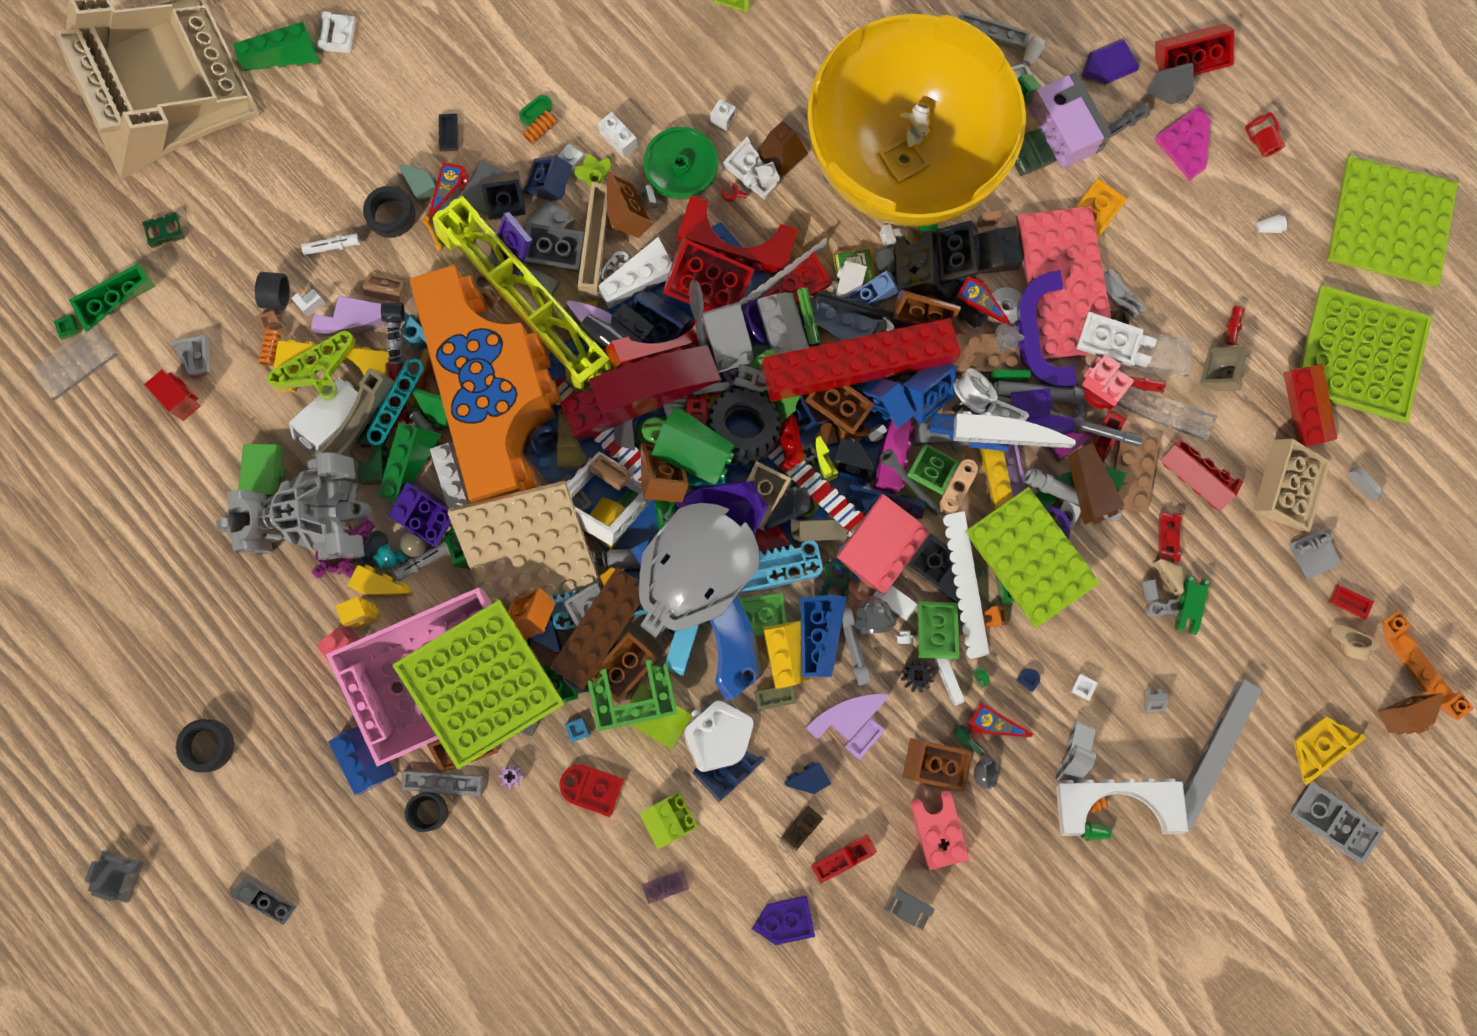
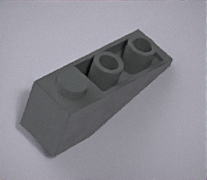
(261, 897)

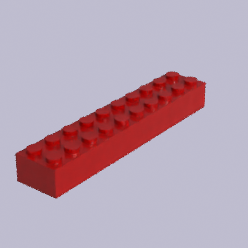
(860, 359)

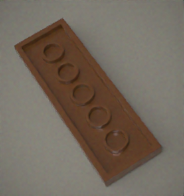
(598, 629)

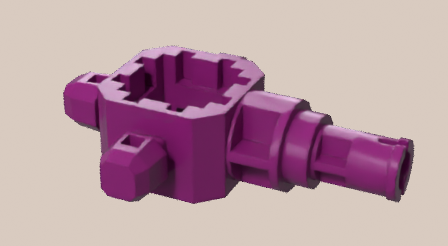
(344, 566)

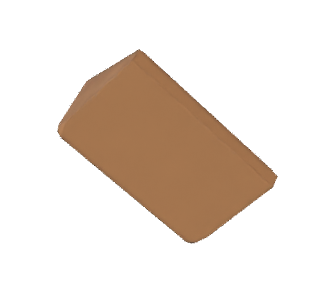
(384, 287)

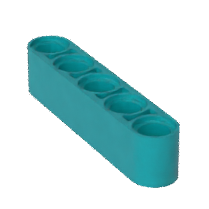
(394, 411)

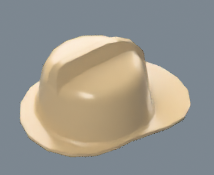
(1354, 642)

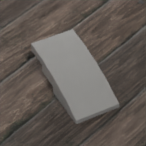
(1337, 823)

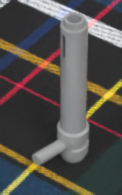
(1061, 394)
(1047, 484)

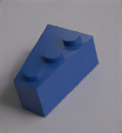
(888, 399)

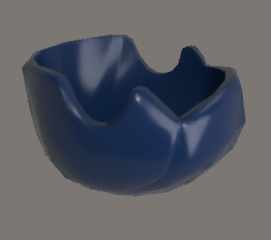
(543, 440)

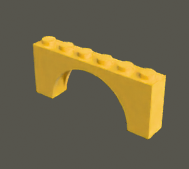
(362, 358)

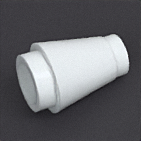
(1033, 50)
(1272, 225)

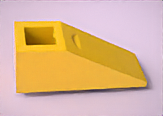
(372, 585)

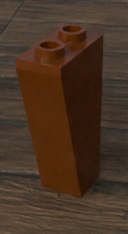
(1093, 486)

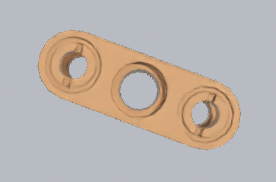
(965, 480)

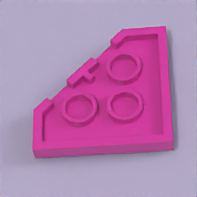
(1187, 142)

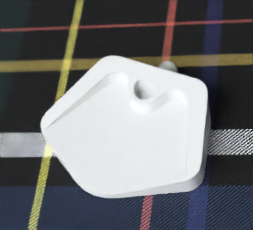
(718, 736)

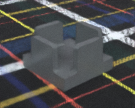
(113, 876)
(908, 908)

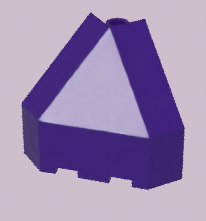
(740, 498)

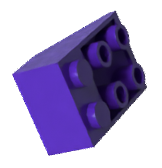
(421, 513)

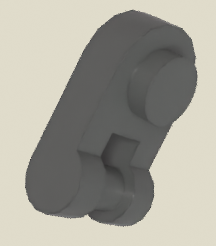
(756, 382)

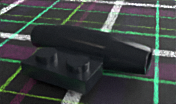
(623, 324)

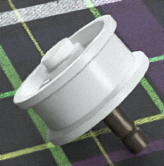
(974, 392)

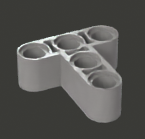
(1079, 754)

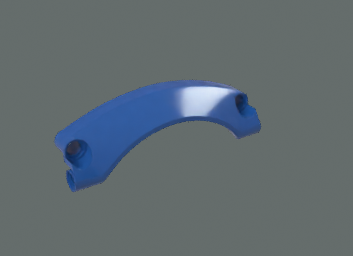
(735, 643)

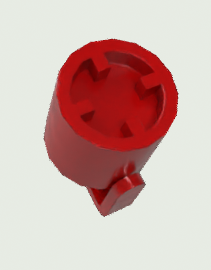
(1268, 139)

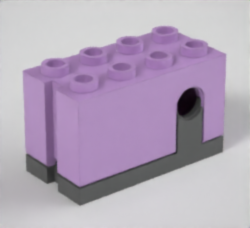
(1069, 120)

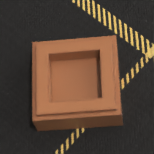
(989, 218)
(269, 320)

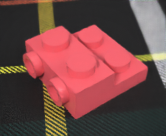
(1107, 380)

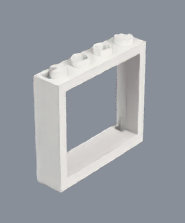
(619, 526)

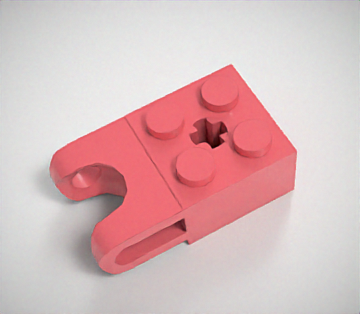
(938, 826)

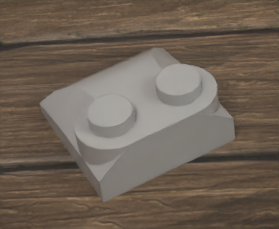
(550, 215)

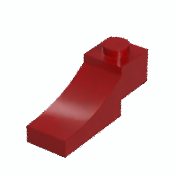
(844, 858)

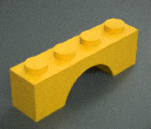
(995, 467)

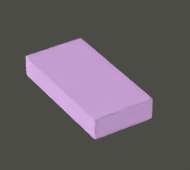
(864, 738)

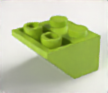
(668, 820)

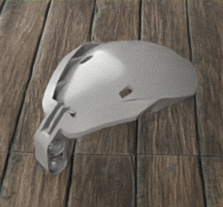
(704, 554)

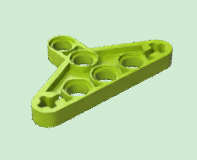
(324, 362)

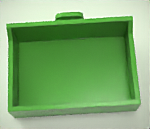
(261, 468)

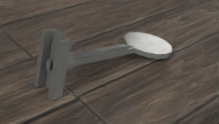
(697, 306)

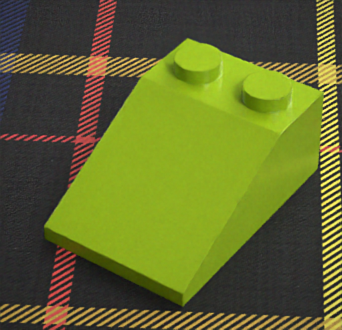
(665, 729)

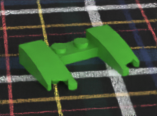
(612, 717)

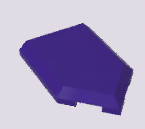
(1110, 63)
(785, 921)

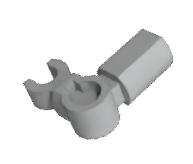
(1154, 607)

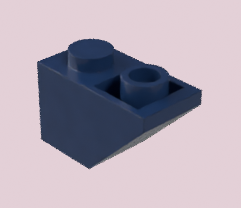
(810, 780)

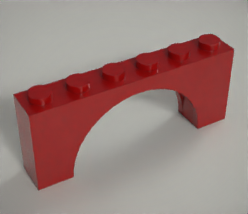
(770, 256)

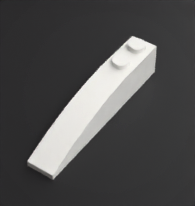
(1004, 430)

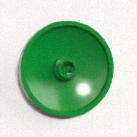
(680, 163)

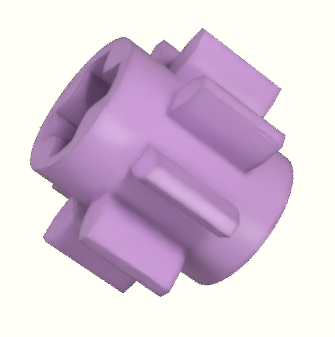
(507, 781)

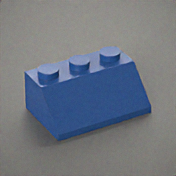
(930, 390)
(358, 762)

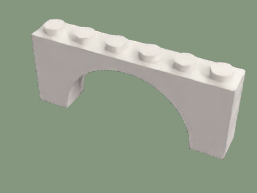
(1163, 798)

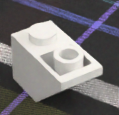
(851, 279)

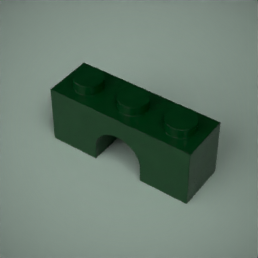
(373, 470)

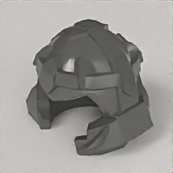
(874, 616)

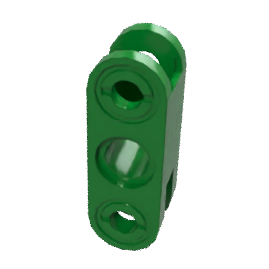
(1191, 605)

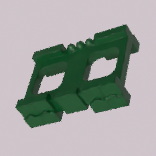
(162, 225)
(830, 580)

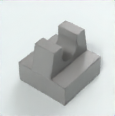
(648, 195)
(1155, 702)

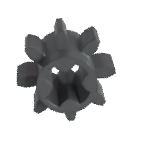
(813, 454)

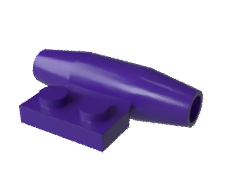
(1038, 406)

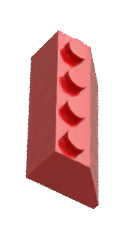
(1205, 49)
(1310, 405)

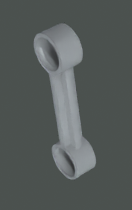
(859, 666)

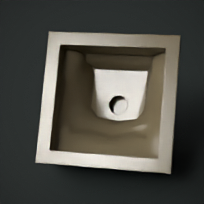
(1224, 368)

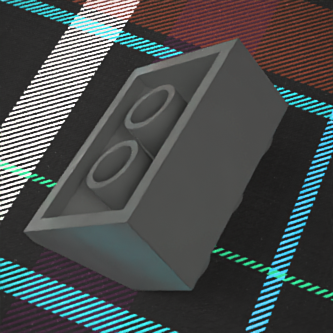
(555, 247)

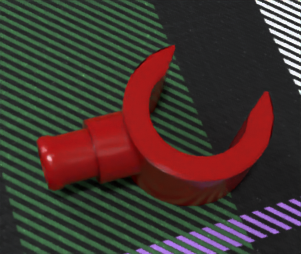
(738, 194)

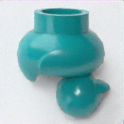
(387, 559)

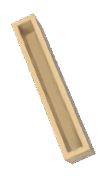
(593, 241)

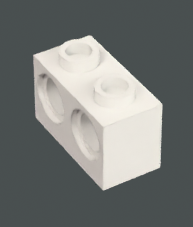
(617, 135)

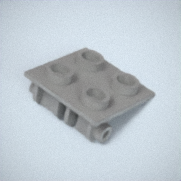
(1315, 553)

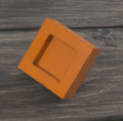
(998, 616)

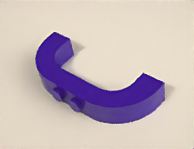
(1027, 322)

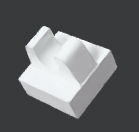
(889, 236)

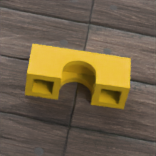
(358, 613)

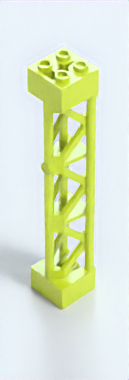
(459, 228)

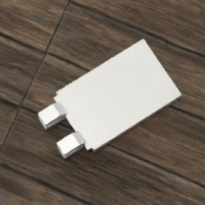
(1115, 339)

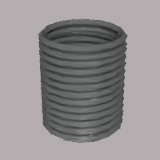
(886, 261)

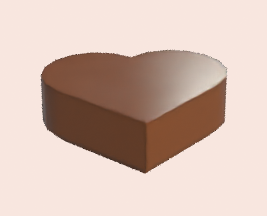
(827, 434)

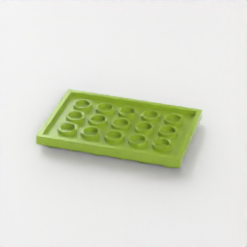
(1032, 557)

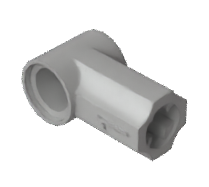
(922, 435)

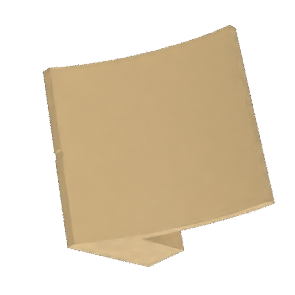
(152, 76)

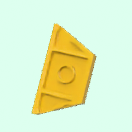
(1323, 746)

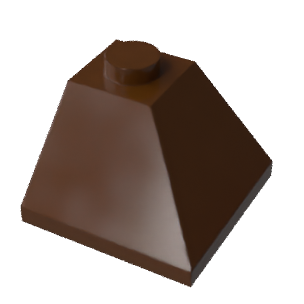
(782, 148)

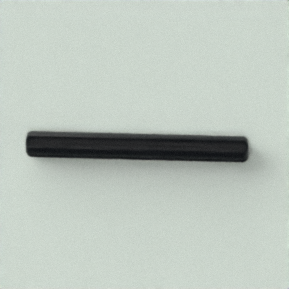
(857, 307)

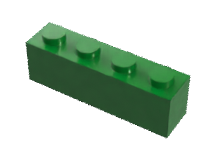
(277, 48)
(103, 298)
(406, 459)

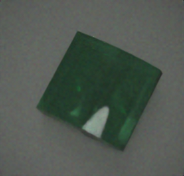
(1034, 153)

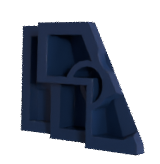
(724, 780)

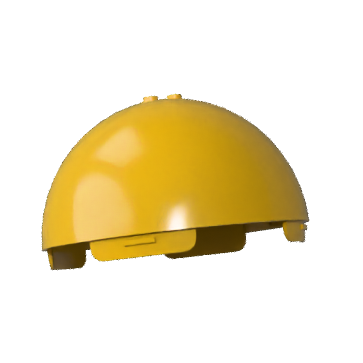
(884, 72)

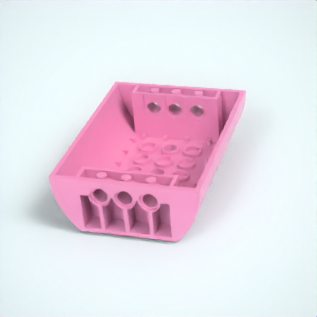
(365, 673)

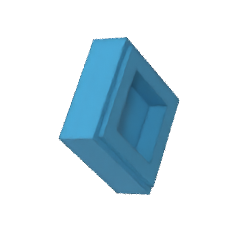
(577, 729)

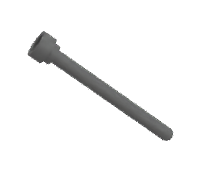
(890, 459)

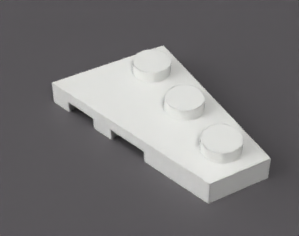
(745, 160)

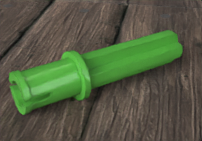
(808, 316)

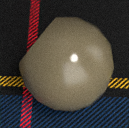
(413, 545)

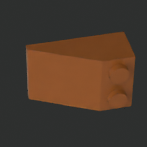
(626, 206)
(661, 479)
(936, 764)

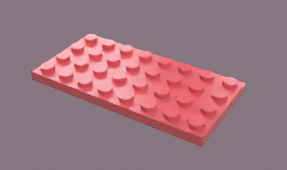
(1065, 243)

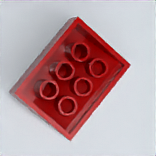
(720, 278)

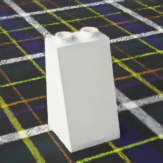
(322, 417)

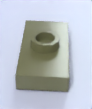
(774, 697)

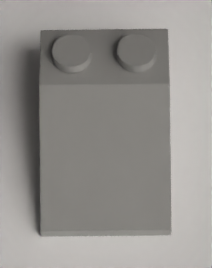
(727, 337)

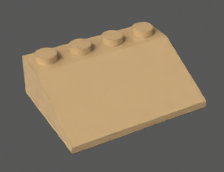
(1291, 484)

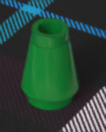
(1096, 831)

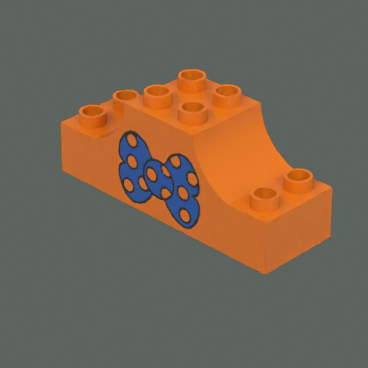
(488, 380)

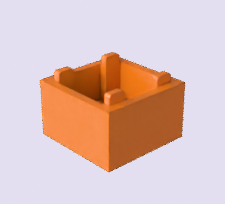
(531, 612)

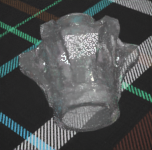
(1007, 337)

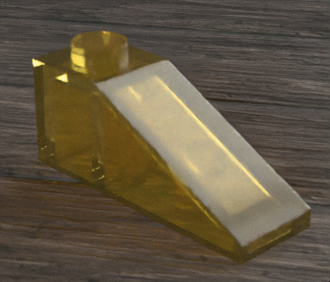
(569, 452)

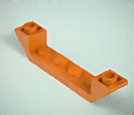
(1419, 666)

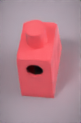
(336, 640)

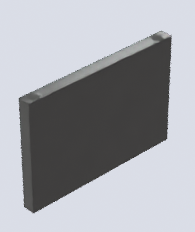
(473, 190)

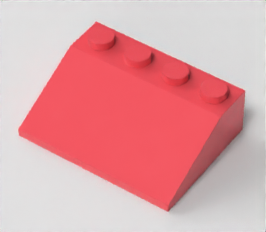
(882, 544)

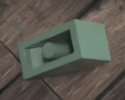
(419, 182)

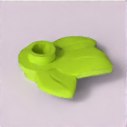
(593, 169)

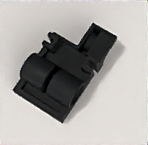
(949, 294)

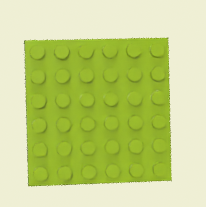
(1392, 221)
(1367, 352)
(478, 684)

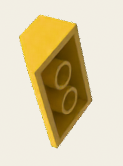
(784, 653)

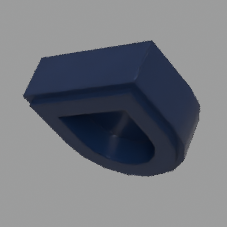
(1029, 679)

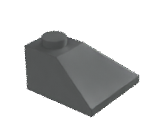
(1173, 84)

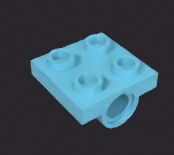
(413, 332)

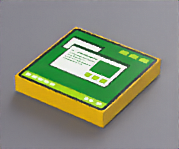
(860, 257)

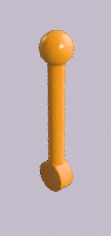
(426, 220)

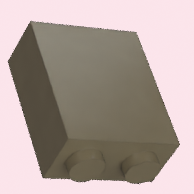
(817, 529)

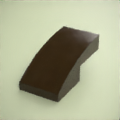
(801, 828)

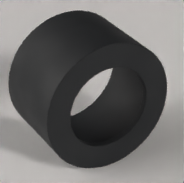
(272, 290)
(411, 812)

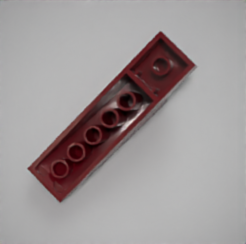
(638, 390)

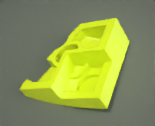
(827, 469)

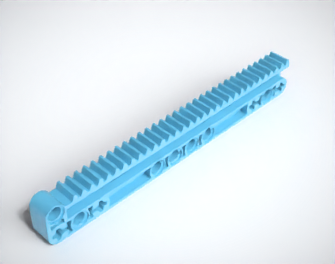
(761, 579)

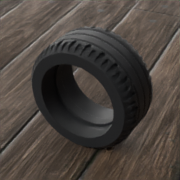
(382, 195)
(185, 739)

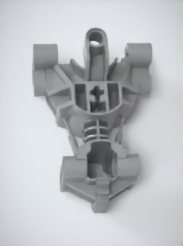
(301, 510)

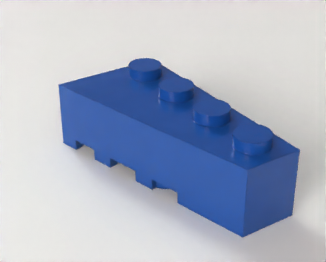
(820, 634)

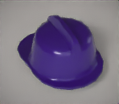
(753, 321)

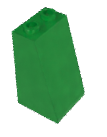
(693, 447)

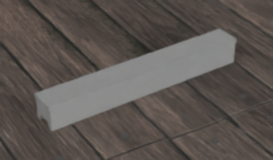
(1218, 748)

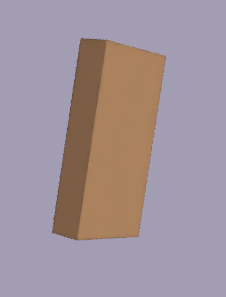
(610, 472)

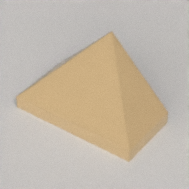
(1171, 575)

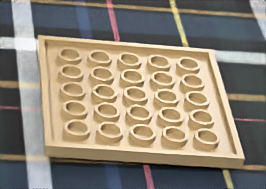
(525, 543)

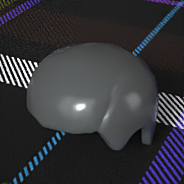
(986, 773)

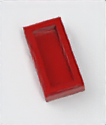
(1351, 601)

